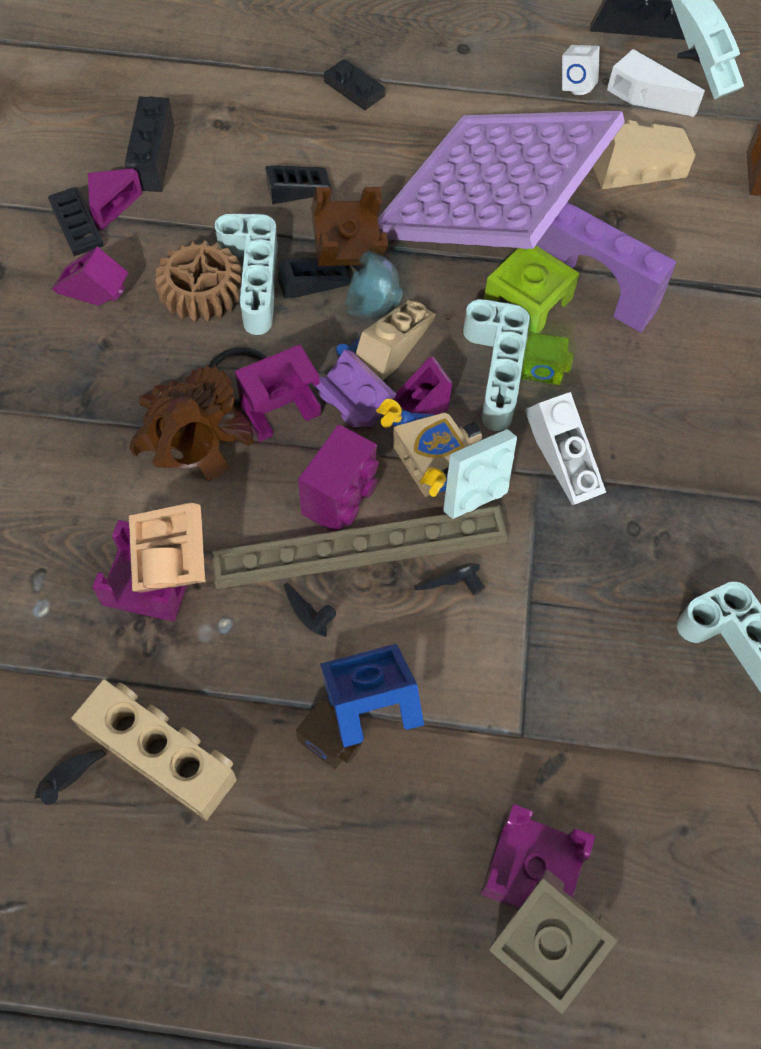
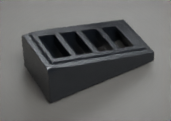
(287, 184)
(70, 203)
(296, 283)

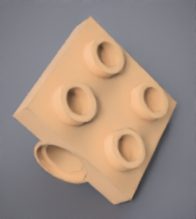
(166, 548)

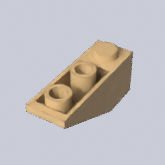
(393, 337)

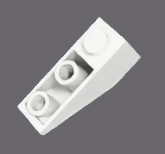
(653, 86)
(566, 447)

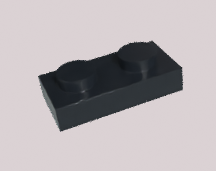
(354, 84)

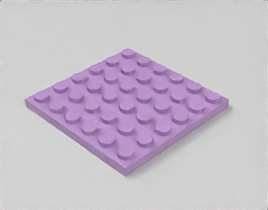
(499, 178)

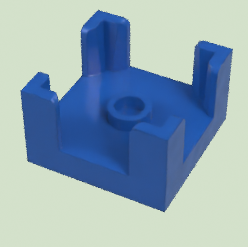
(367, 684)

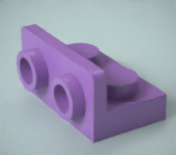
(354, 390)

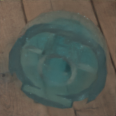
(373, 288)

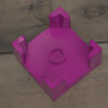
(277, 383)
(117, 588)
(527, 851)

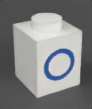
(580, 69)

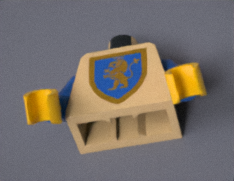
(426, 443)

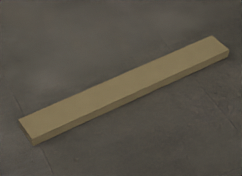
(356, 547)

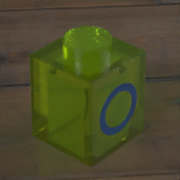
(546, 358)

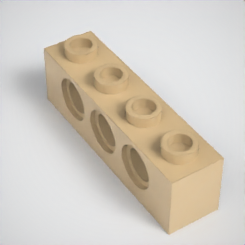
(200, 792)

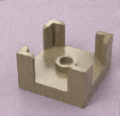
(554, 942)

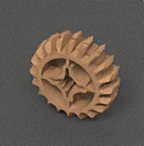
(199, 281)

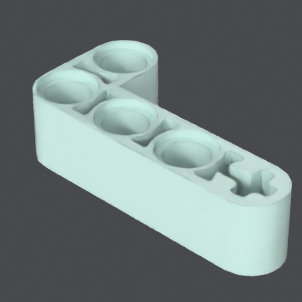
(255, 241)
(506, 330)
(730, 622)

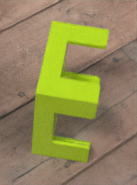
(533, 282)

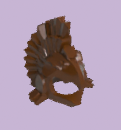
(192, 420)

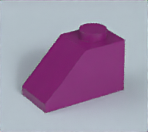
(92, 278)

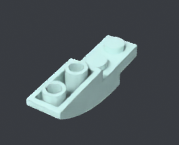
(715, 45)

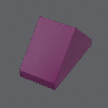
(111, 194)
(426, 390)

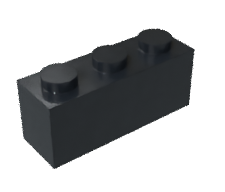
(151, 142)

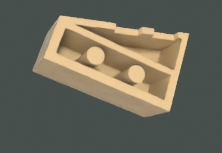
(644, 156)

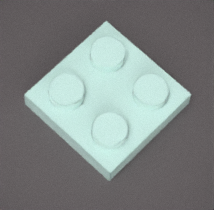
(479, 473)

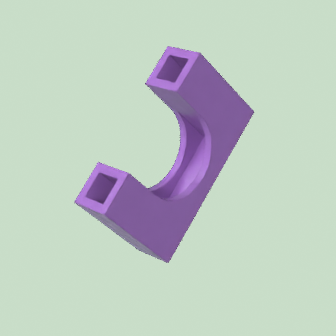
(637, 267)

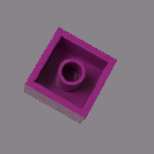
(338, 479)

